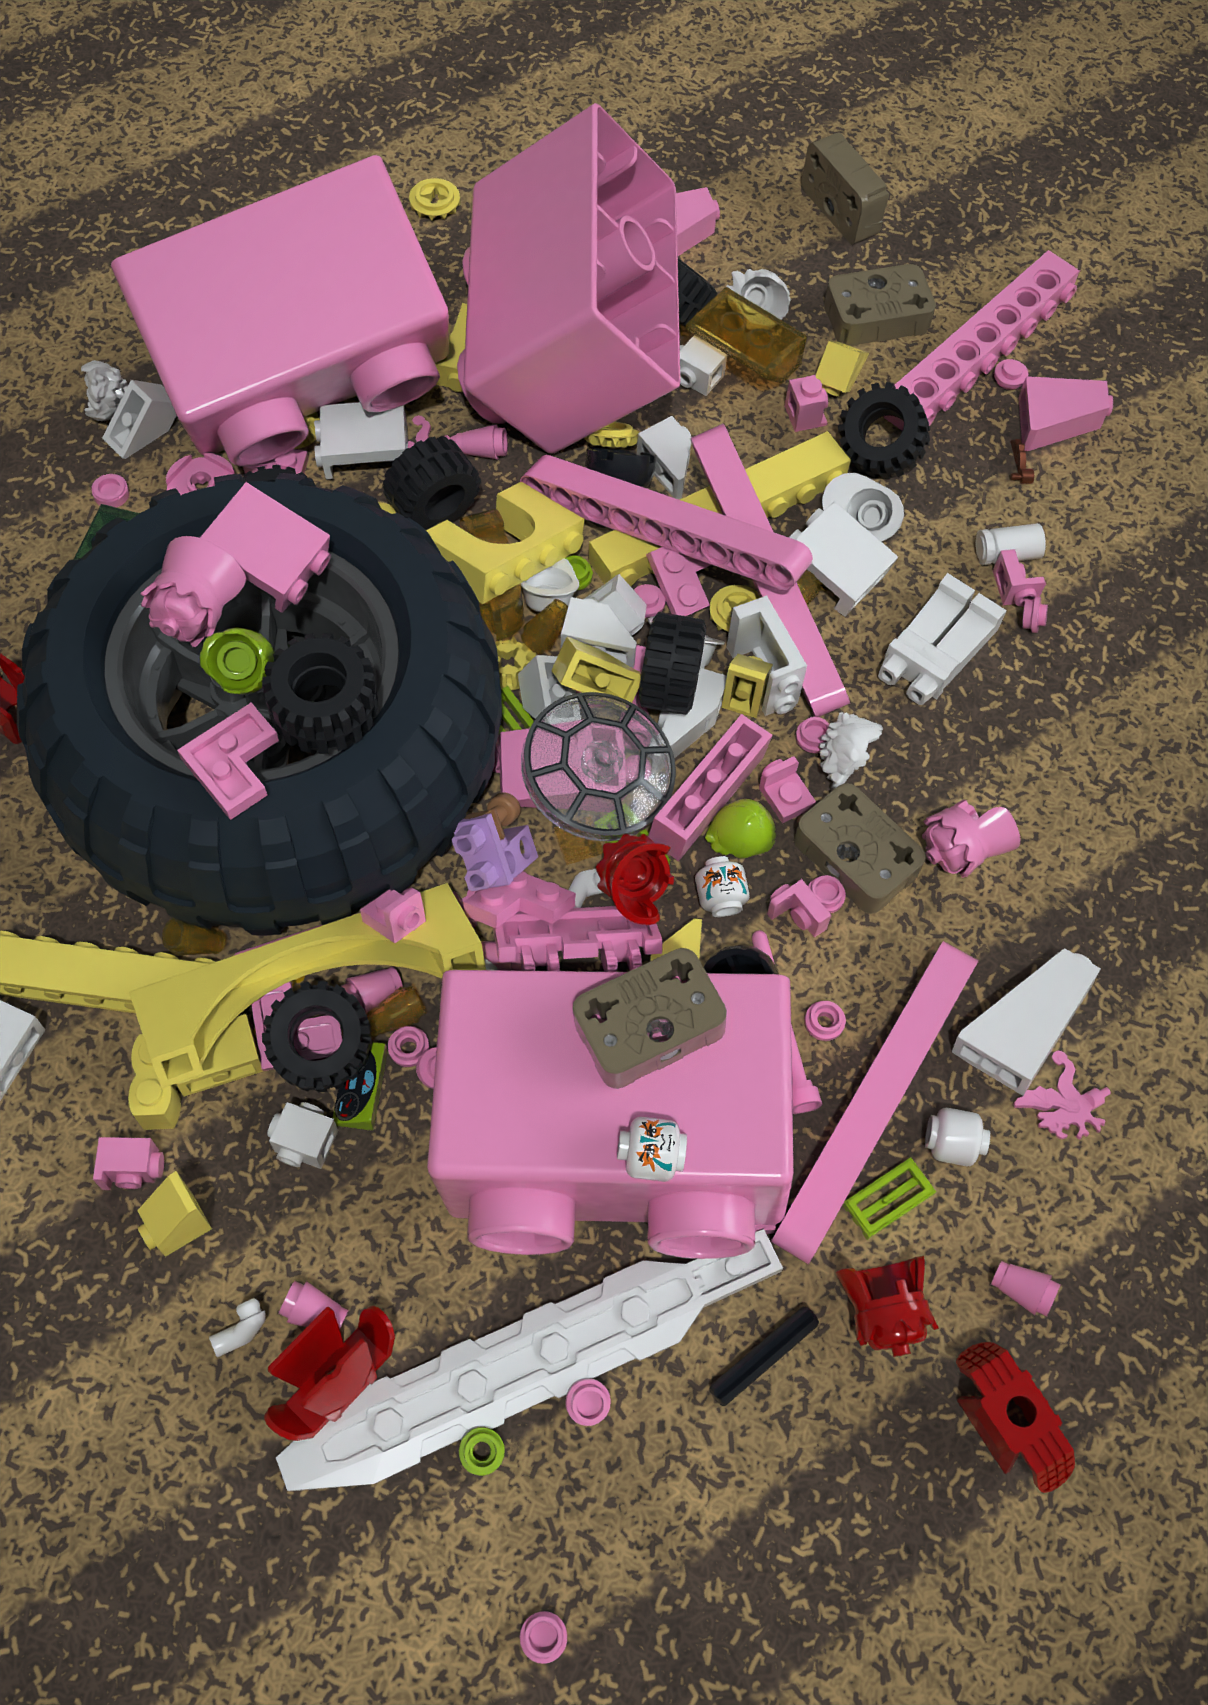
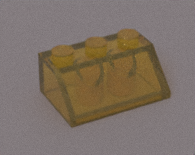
(750, 335)

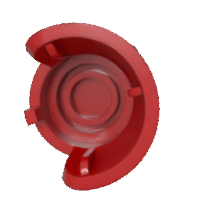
(635, 876)
(889, 1305)

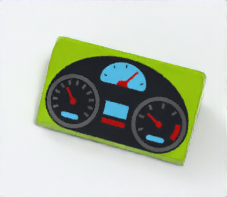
(359, 1099)

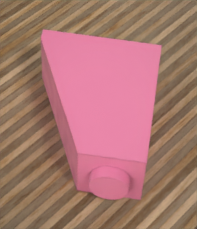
(695, 217)
(1061, 409)

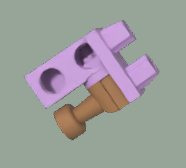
(490, 851)

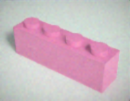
(710, 786)

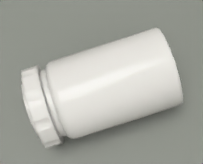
(1025, 539)

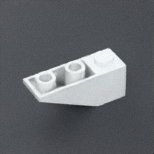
(685, 729)

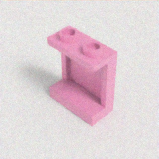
(270, 544)

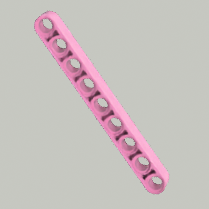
(739, 501)
(671, 523)
(874, 1104)

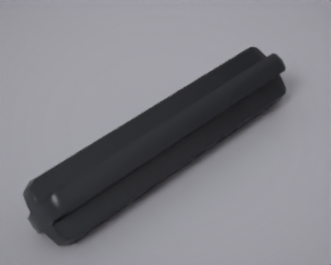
(763, 1356)

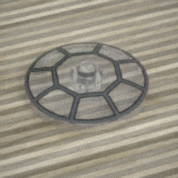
(597, 766)

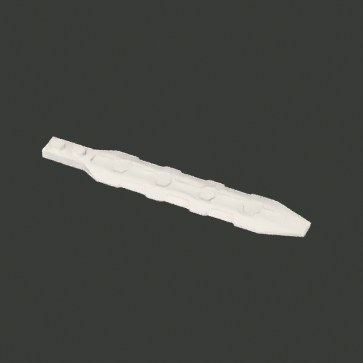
(517, 1367)

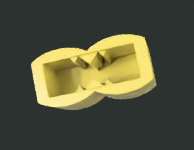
(148, 1102)

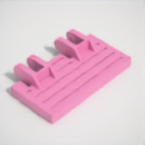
(577, 936)

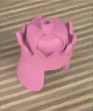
(192, 589)
(963, 840)

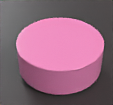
(110, 490)

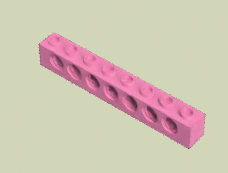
(989, 335)

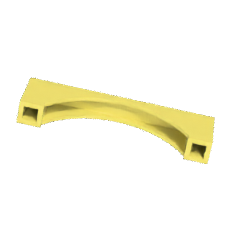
(191, 1010)

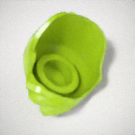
(236, 659)
(742, 829)

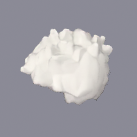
(763, 289)
(104, 389)
(847, 746)

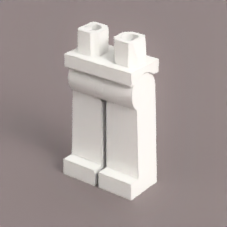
(941, 640)

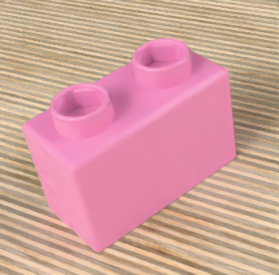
(571, 285)
(289, 312)
(534, 1132)

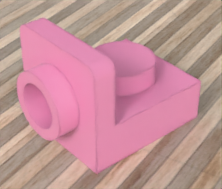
(1012, 582)
(785, 789)
(805, 907)
(395, 914)

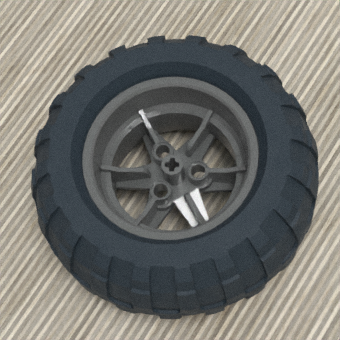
(332, 823)

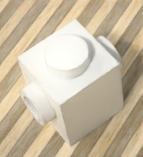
(701, 365)
(302, 1135)

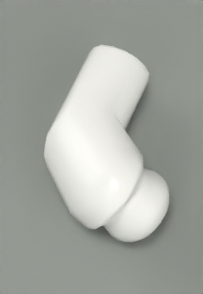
(585, 886)
(241, 1333)

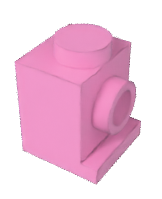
(806, 403)
(127, 1162)

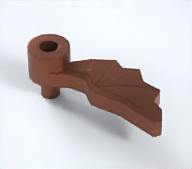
(1024, 475)

